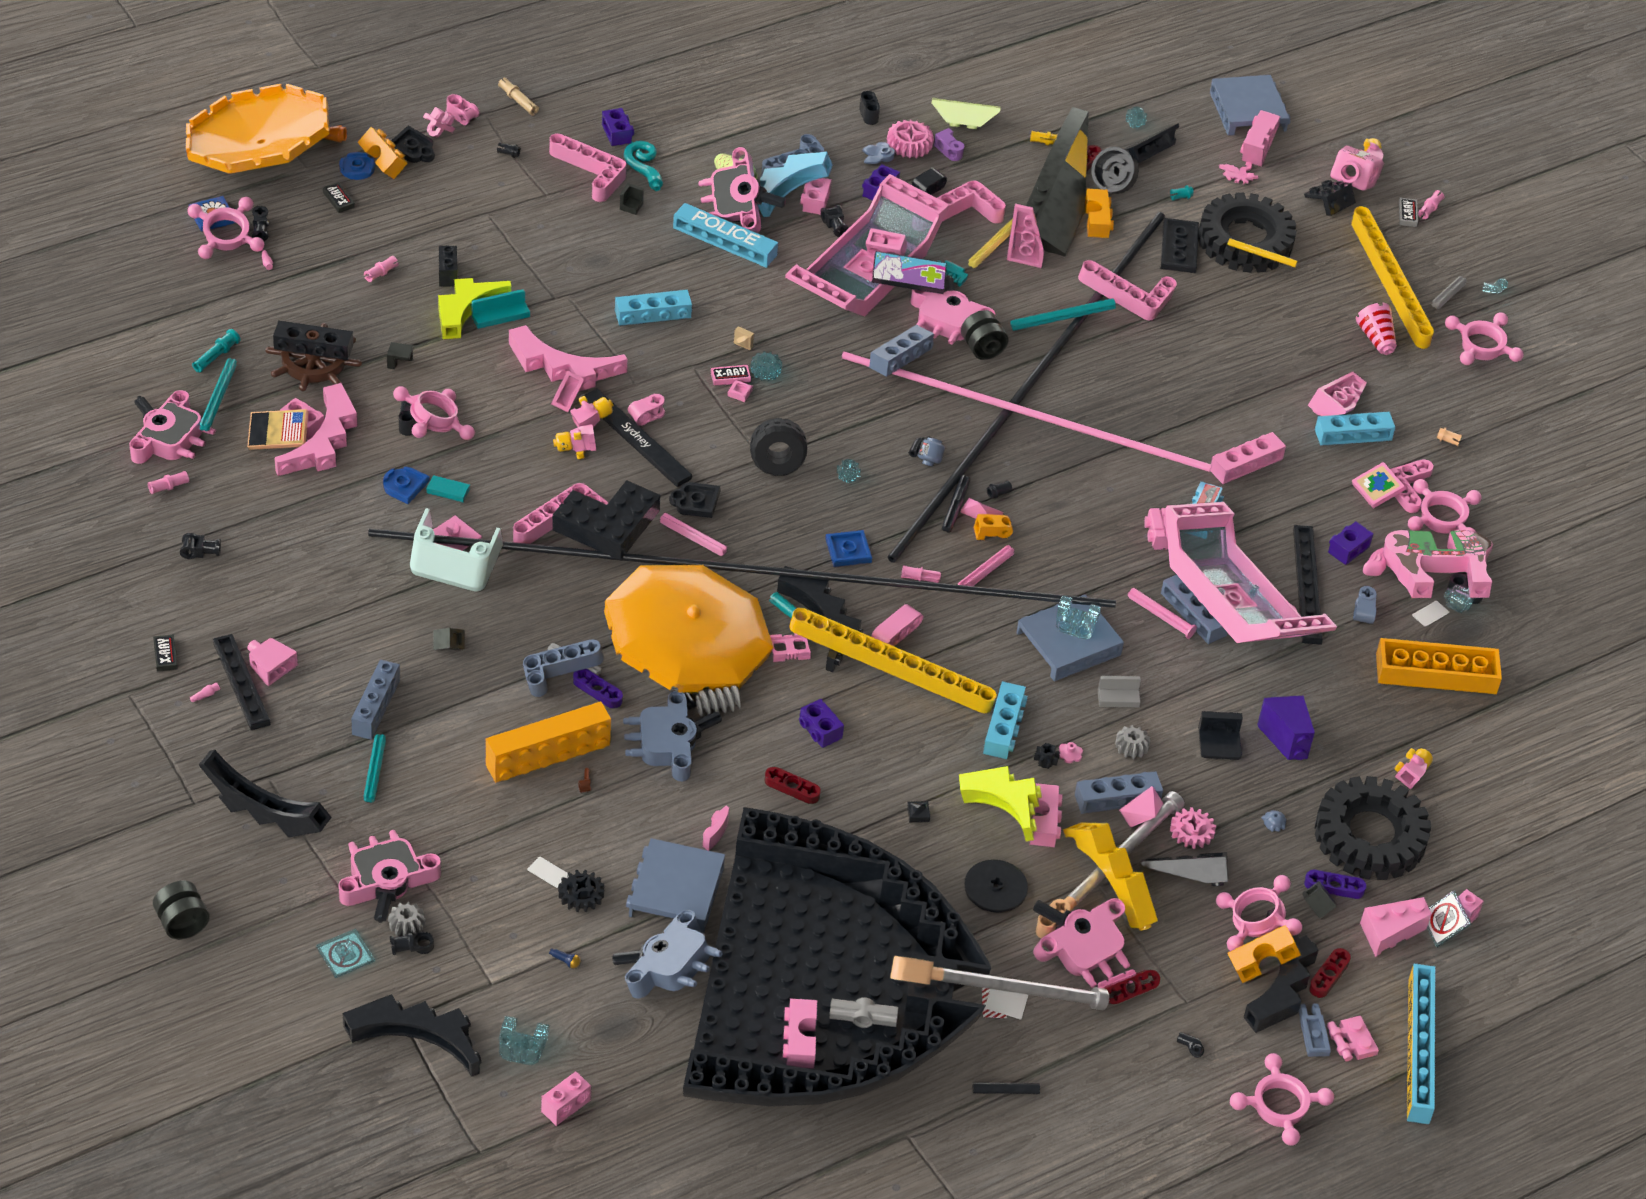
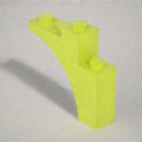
(457, 307)
(1001, 790)

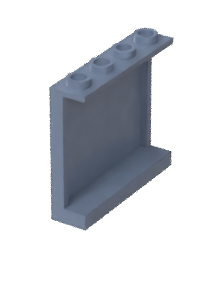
(1242, 99)
(1066, 652)
(676, 880)

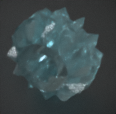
(766, 366)

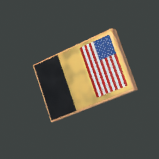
(277, 429)

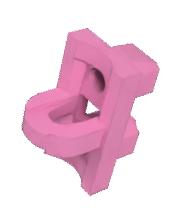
(441, 120)

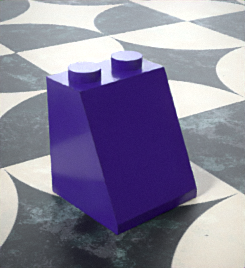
(1287, 725)

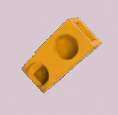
(992, 526)

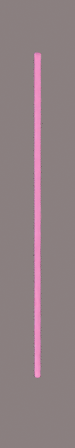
(1038, 415)

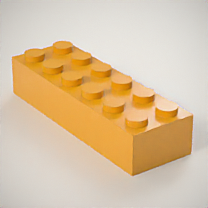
(1438, 666)
(548, 742)

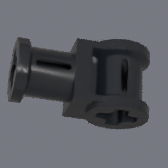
(834, 219)
(260, 222)
(199, 546)

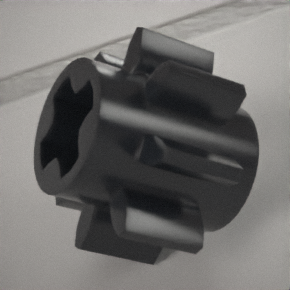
(1046, 755)

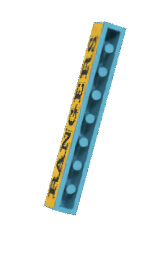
(1421, 1044)

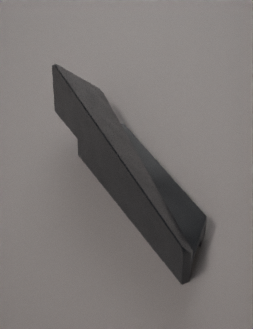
(1153, 144)

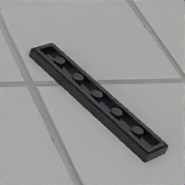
(241, 682)

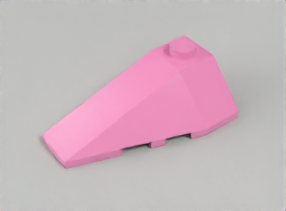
(1025, 239)
(1338, 396)

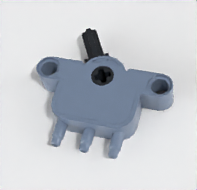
(668, 735)
(668, 958)

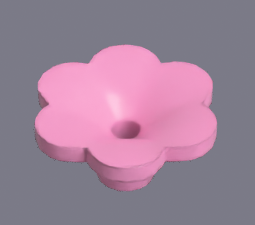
(1070, 752)

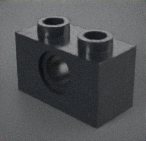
(447, 266)

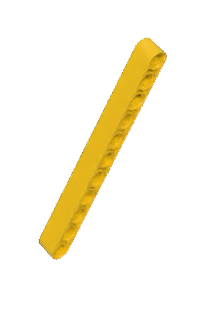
(1392, 277)
(892, 660)

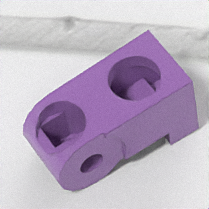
(949, 145)

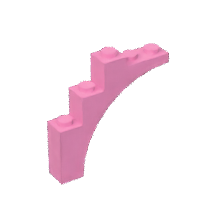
(535, 355)
(320, 449)

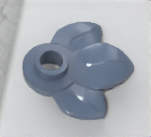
(878, 153)

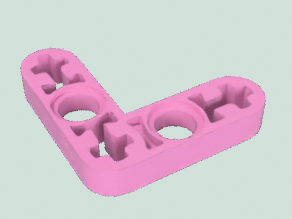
(1420, 469)

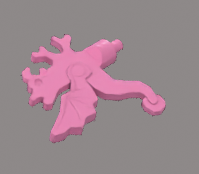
(1234, 173)

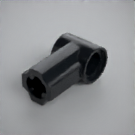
(405, 419)

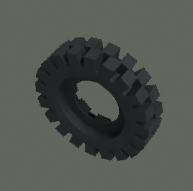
(1222, 212)
(1350, 799)

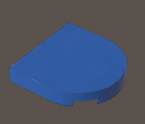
(404, 483)

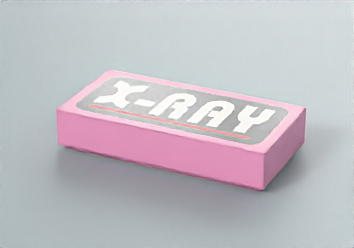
(729, 374)

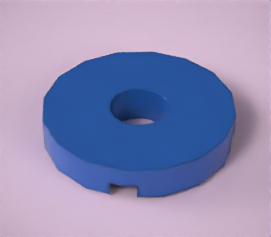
(365, 170)

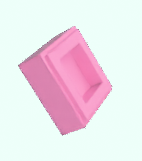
(740, 391)

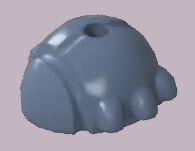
(1274, 820)

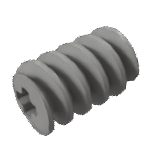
(717, 700)

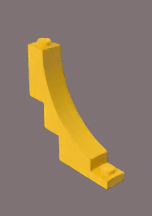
(1130, 886)

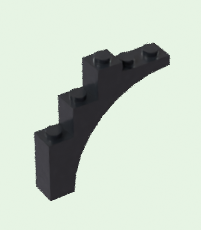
(816, 597)
(241, 794)
(1282, 999)
(419, 1021)

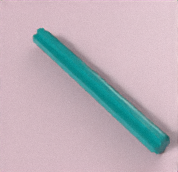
(1063, 314)
(218, 394)

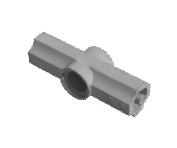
(864, 1012)

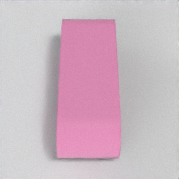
(898, 625)

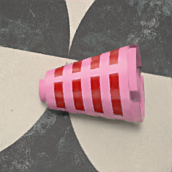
(1378, 326)

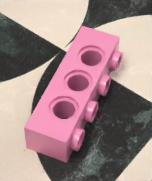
(1247, 457)

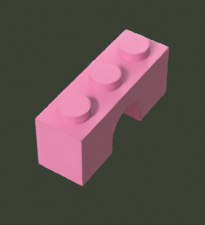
(1047, 827)
(801, 1018)

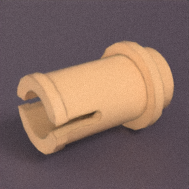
(1448, 436)

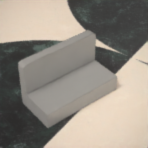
(1119, 691)

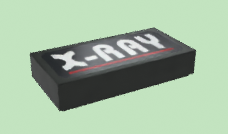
(338, 197)
(165, 652)

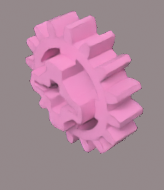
(1192, 828)

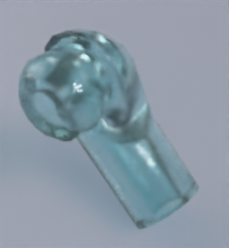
(1496, 287)

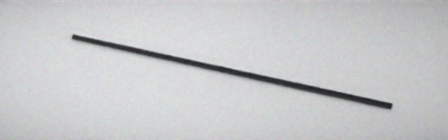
(1016, 399)

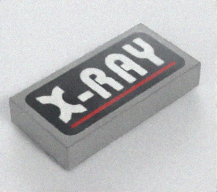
(1408, 212)

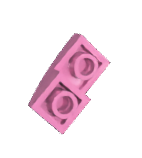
(718, 826)

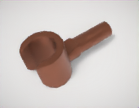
(584, 785)

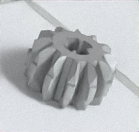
(1132, 742)
(406, 919)

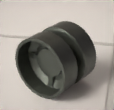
(984, 335)
(181, 910)

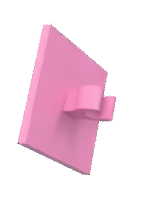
(456, 528)

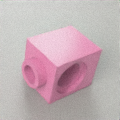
(1471, 904)

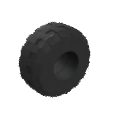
(778, 462)

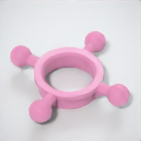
(206, 251)
(1485, 328)
(429, 421)
(1445, 498)
(1263, 927)
(1277, 1080)

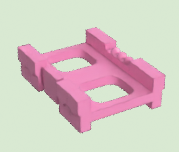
(790, 652)

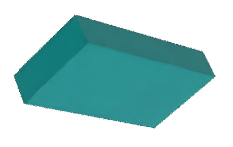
(448, 488)

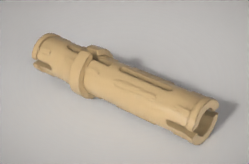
(514, 92)

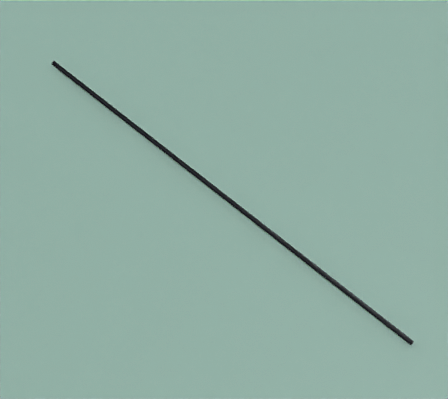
(758, 569)

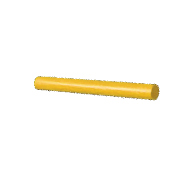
(1261, 252)

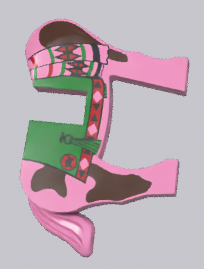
(1415, 553)

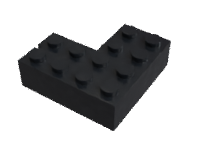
(611, 526)

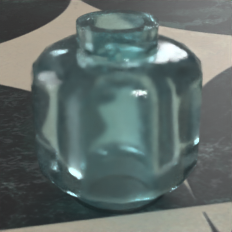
(1458, 598)

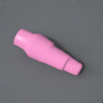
(267, 261)
(206, 692)

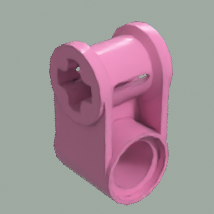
(461, 109)
(647, 410)

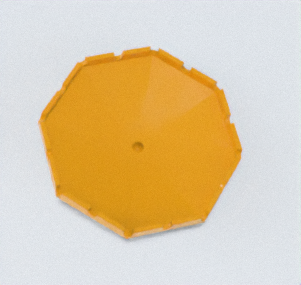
(257, 128)
(687, 627)

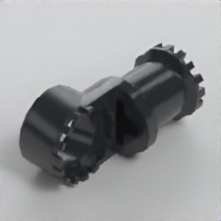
(411, 941)

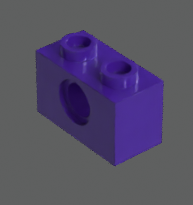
(1350, 542)

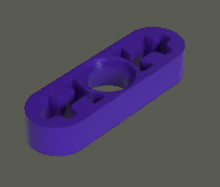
(601, 695)
(1349, 891)

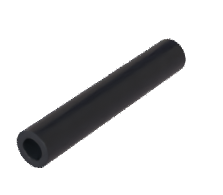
(1005, 1088)

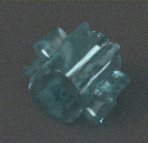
(1136, 117)
(848, 470)

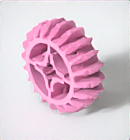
(910, 138)

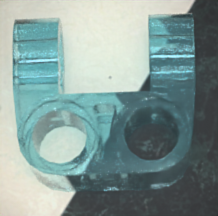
(1075, 621)
(522, 1043)

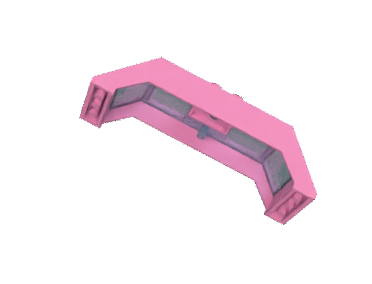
(846, 269)
(1227, 581)

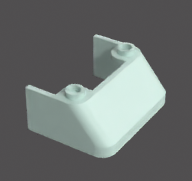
(451, 565)

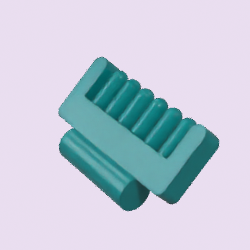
(956, 272)

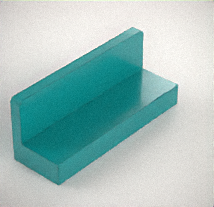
(500, 309)

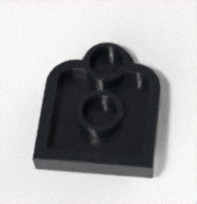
(414, 145)
(695, 499)

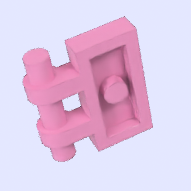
(1358, 1037)

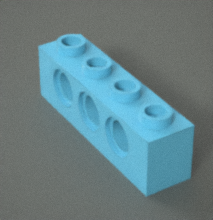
(653, 307)
(1354, 428)
(1004, 720)

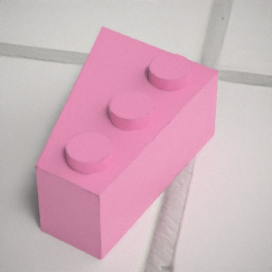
(1260, 137)
(1394, 922)

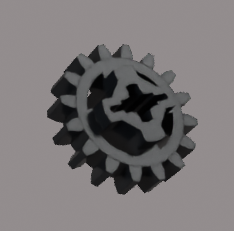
(581, 890)

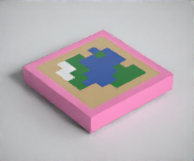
(1378, 485)

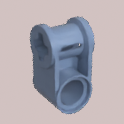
(1365, 605)

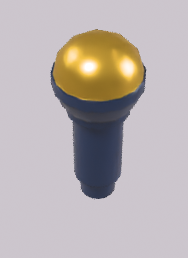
(570, 960)

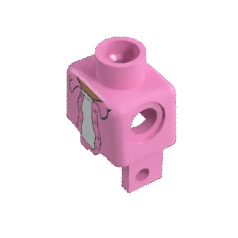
(1366, 165)

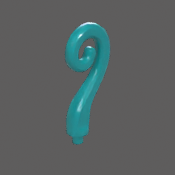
(652, 175)

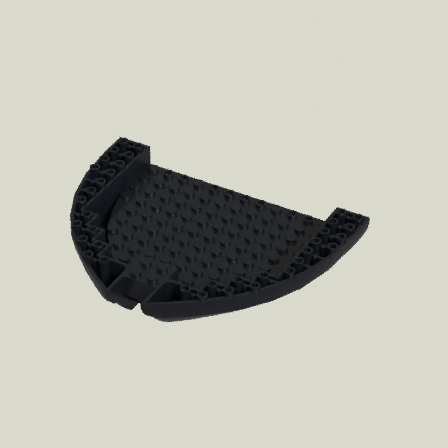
(822, 922)

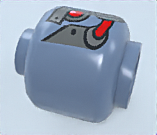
(931, 451)

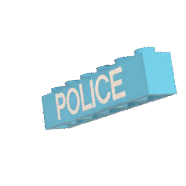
(725, 235)

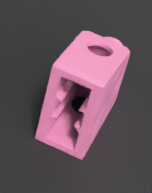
(271, 659)

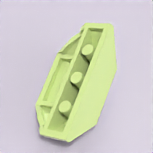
(965, 113)

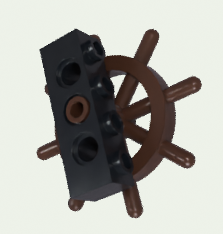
(313, 347)

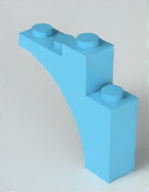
(796, 172)

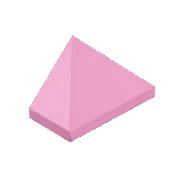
(567, 391)
(973, 508)
(1142, 807)

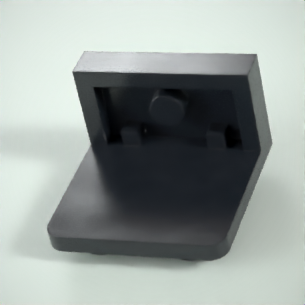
(1335, 195)
(1220, 735)

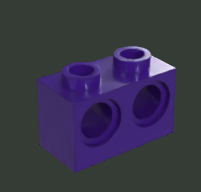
(617, 127)
(872, 184)
(821, 723)

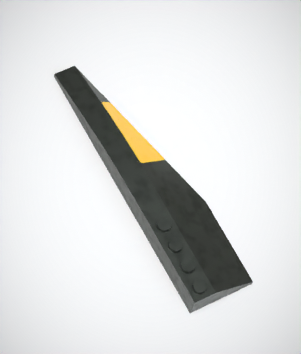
(1061, 186)

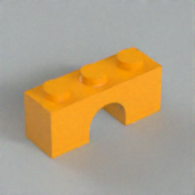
(376, 145)
(1099, 213)
(1248, 957)

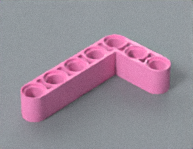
(609, 168)
(977, 196)
(1125, 293)
(540, 520)

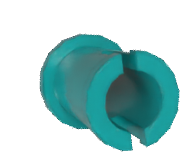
(1185, 192)

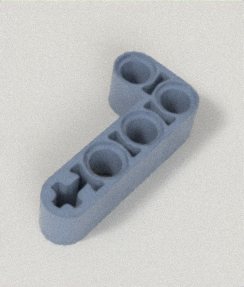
(808, 144)
(559, 662)

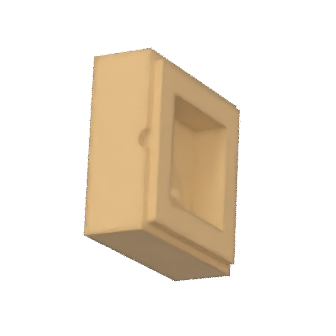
(743, 338)

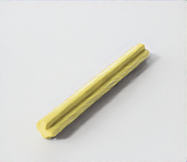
(991, 245)

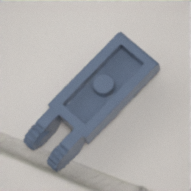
(1314, 1031)

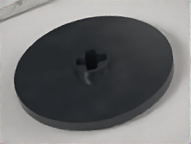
(1010, 891)

